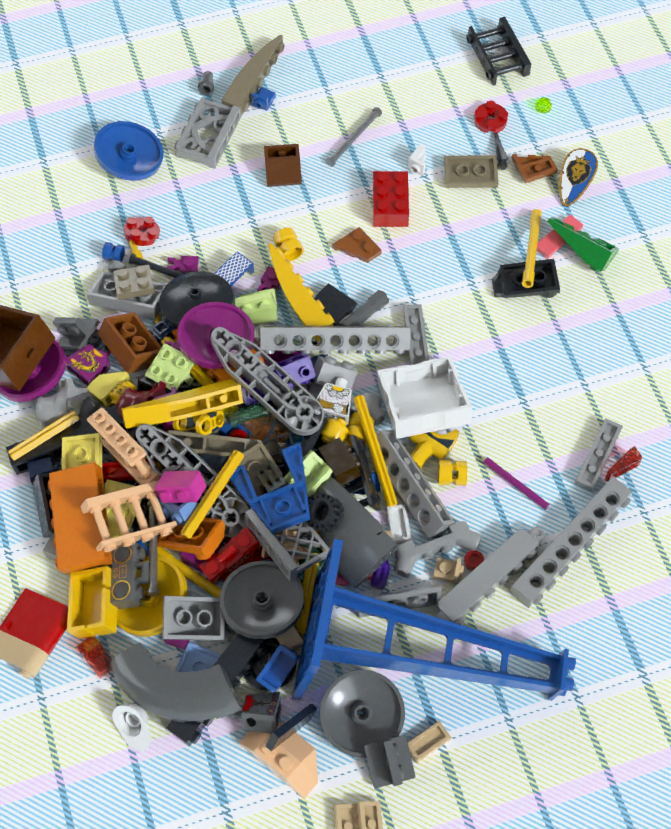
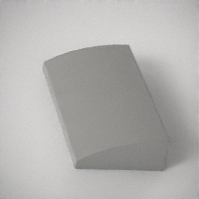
(104, 295)
(411, 598)

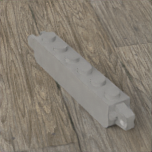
(489, 575)

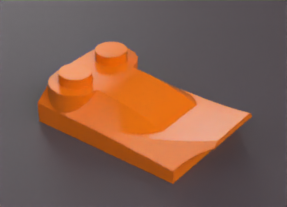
(203, 541)

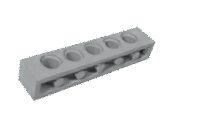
(413, 486)

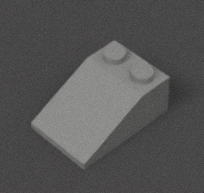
(192, 618)

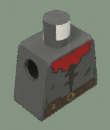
(260, 712)

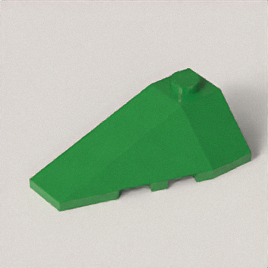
(593, 251)

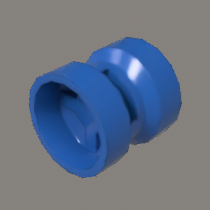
(113, 252)

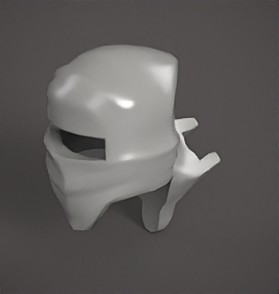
(56, 406)

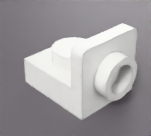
(416, 160)

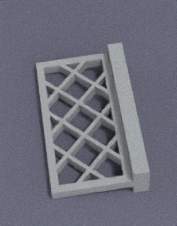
(281, 555)

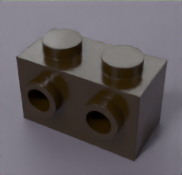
(338, 458)

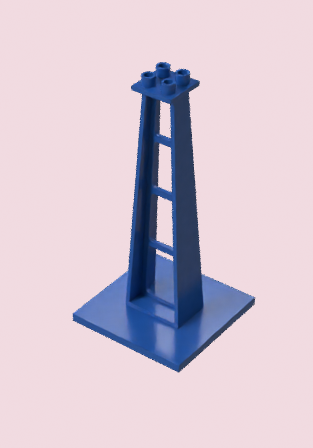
(317, 649)

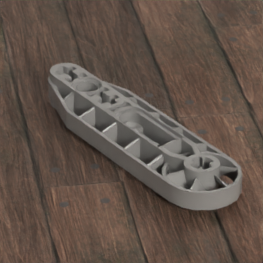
(260, 372)
(184, 464)

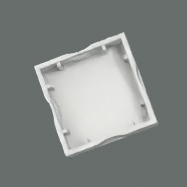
(424, 397)

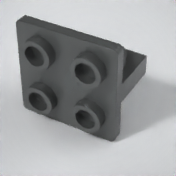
(75, 331)
(389, 761)

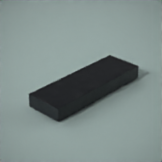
(291, 727)

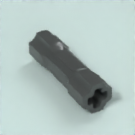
(372, 305)

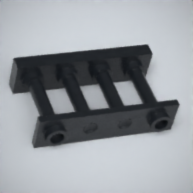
(509, 40)
(373, 499)

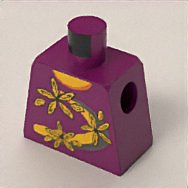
(89, 363)

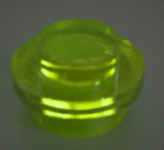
(543, 105)

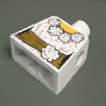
(335, 400)

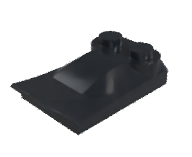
(509, 278)

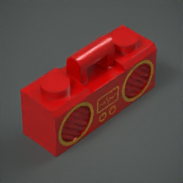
(230, 556)

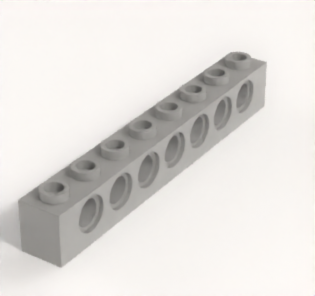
(400, 333)
(613, 491)

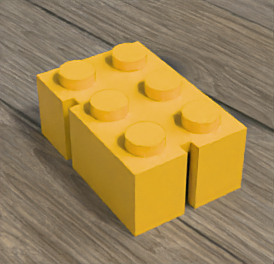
(90, 603)

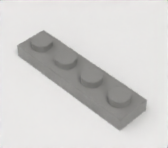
(418, 344)
(598, 454)

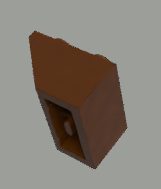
(282, 165)

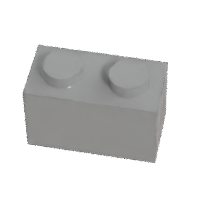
(328, 370)

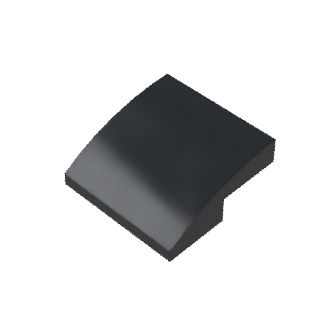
(335, 303)

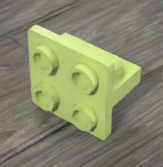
(259, 306)
(171, 368)
(315, 472)

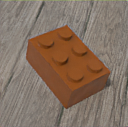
(129, 341)

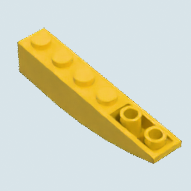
(299, 297)
(184, 404)

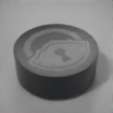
(94, 340)

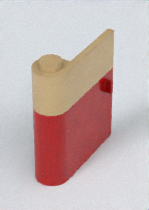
(32, 632)

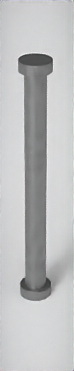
(376, 112)
(153, 583)

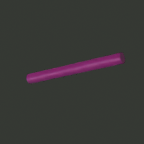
(516, 483)

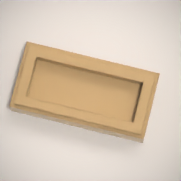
(428, 741)

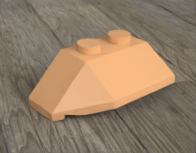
(291, 761)

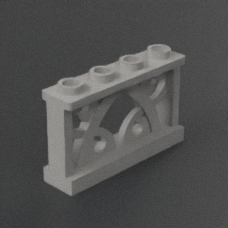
(196, 121)

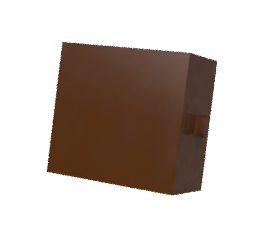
(22, 345)

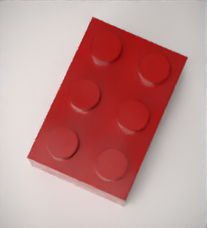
(390, 199)

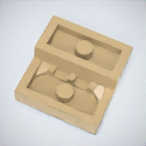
(358, 816)

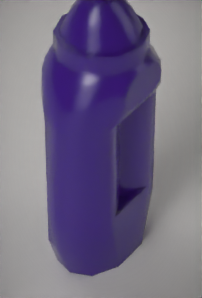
(380, 576)

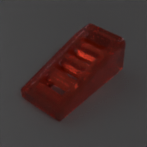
(626, 463)

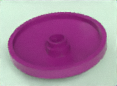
(196, 330)
(43, 377)

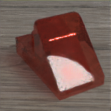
(95, 656)

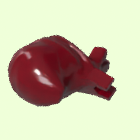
(132, 397)

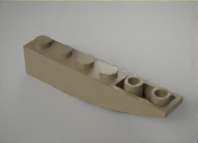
(253, 75)
(221, 445)

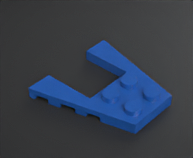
(283, 506)

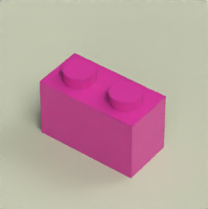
(180, 486)

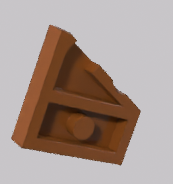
(534, 167)
(358, 245)

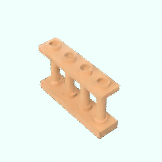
(123, 447)
(114, 501)

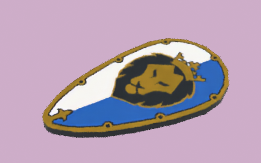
(576, 175)

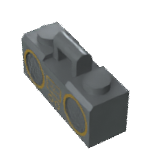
(127, 575)

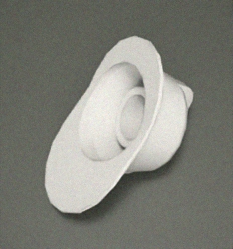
(132, 724)

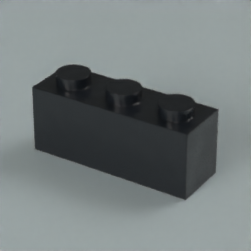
(43, 498)

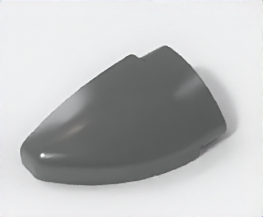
(364, 541)

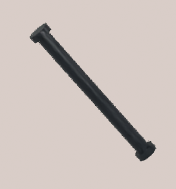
(155, 267)

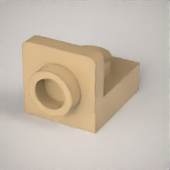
(448, 570)

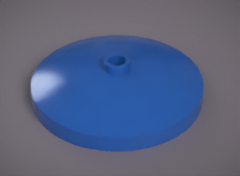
(128, 150)

